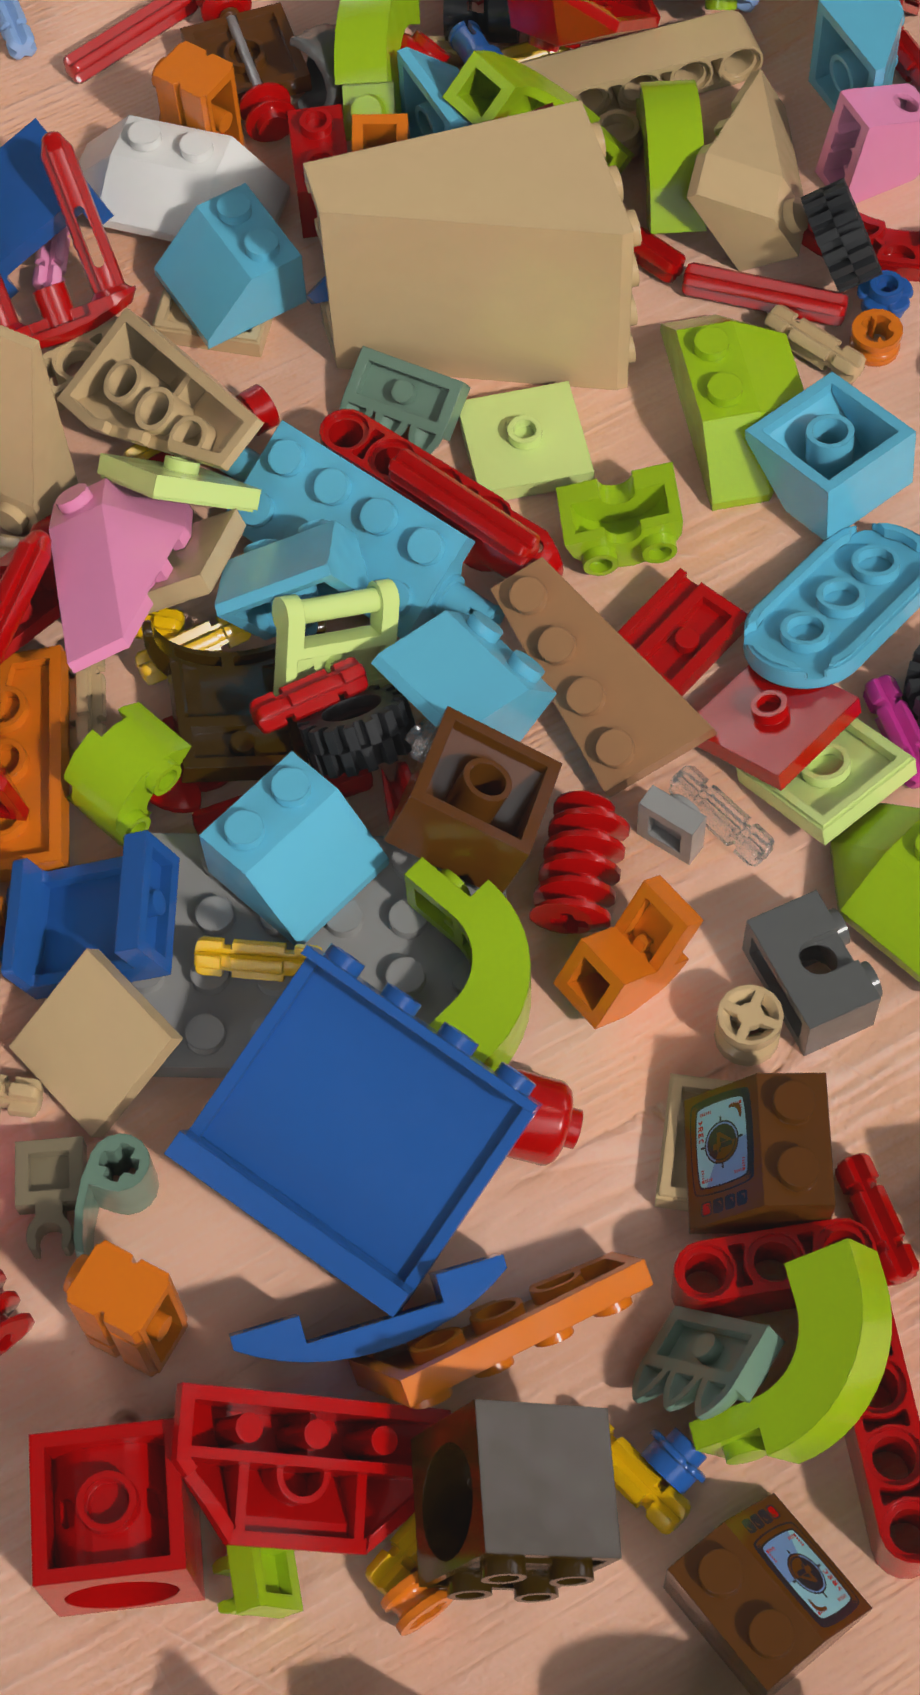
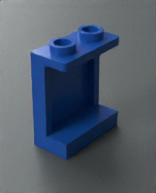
(28, 203)
(106, 905)

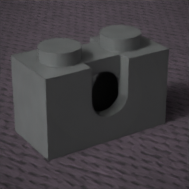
(815, 1006)

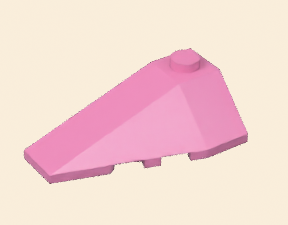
(106, 559)

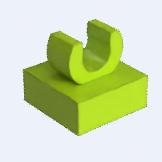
(262, 1582)

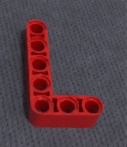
(878, 1429)

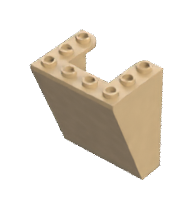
(483, 252)

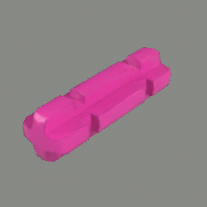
(894, 718)

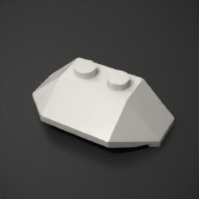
(160, 171)

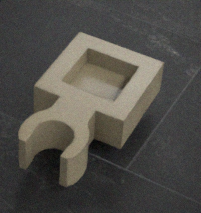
(48, 1186)

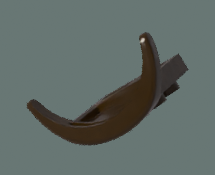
(213, 712)

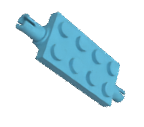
(395, 536)

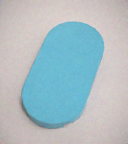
(835, 607)

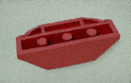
(580, 21)
(297, 1466)

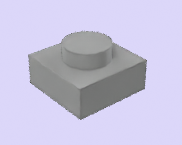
(671, 823)

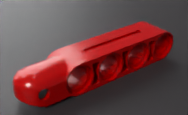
(373, 446)

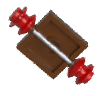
(262, 60)

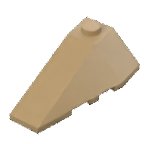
(750, 180)
(158, 397)
(32, 438)

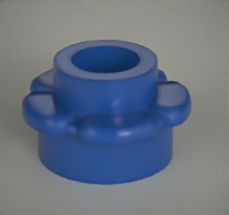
(886, 292)
(675, 1459)

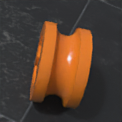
(877, 322)
(414, 1604)

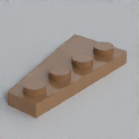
(605, 690)

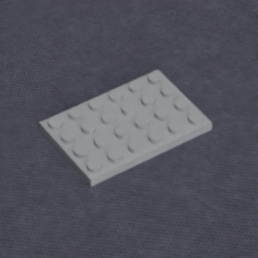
(224, 1012)

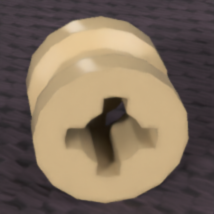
(751, 1009)

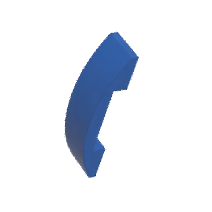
(454, 1292)

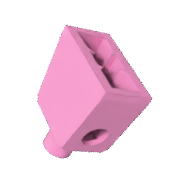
(873, 140)

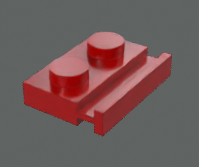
(684, 630)

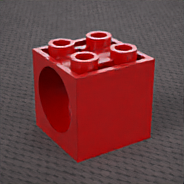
(112, 1520)

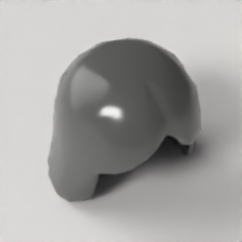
(319, 46)

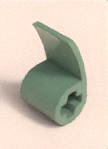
(97, 1189)

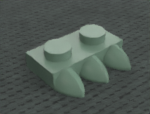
(405, 397)
(706, 1362)

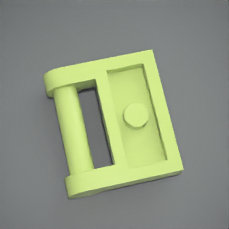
(304, 655)

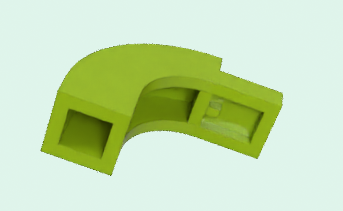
(366, 55)
(500, 87)
(671, 140)
(488, 931)
(834, 1368)

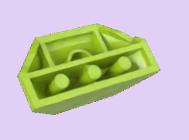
(726, 382)
(880, 881)

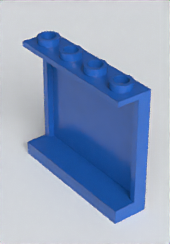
(357, 1128)

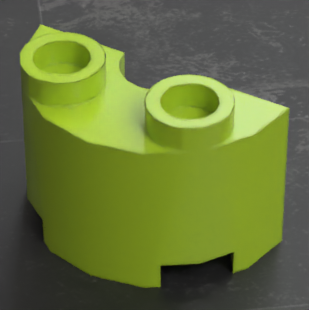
(622, 521)
(123, 769)

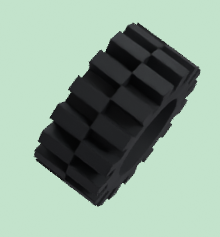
(841, 235)
(358, 732)

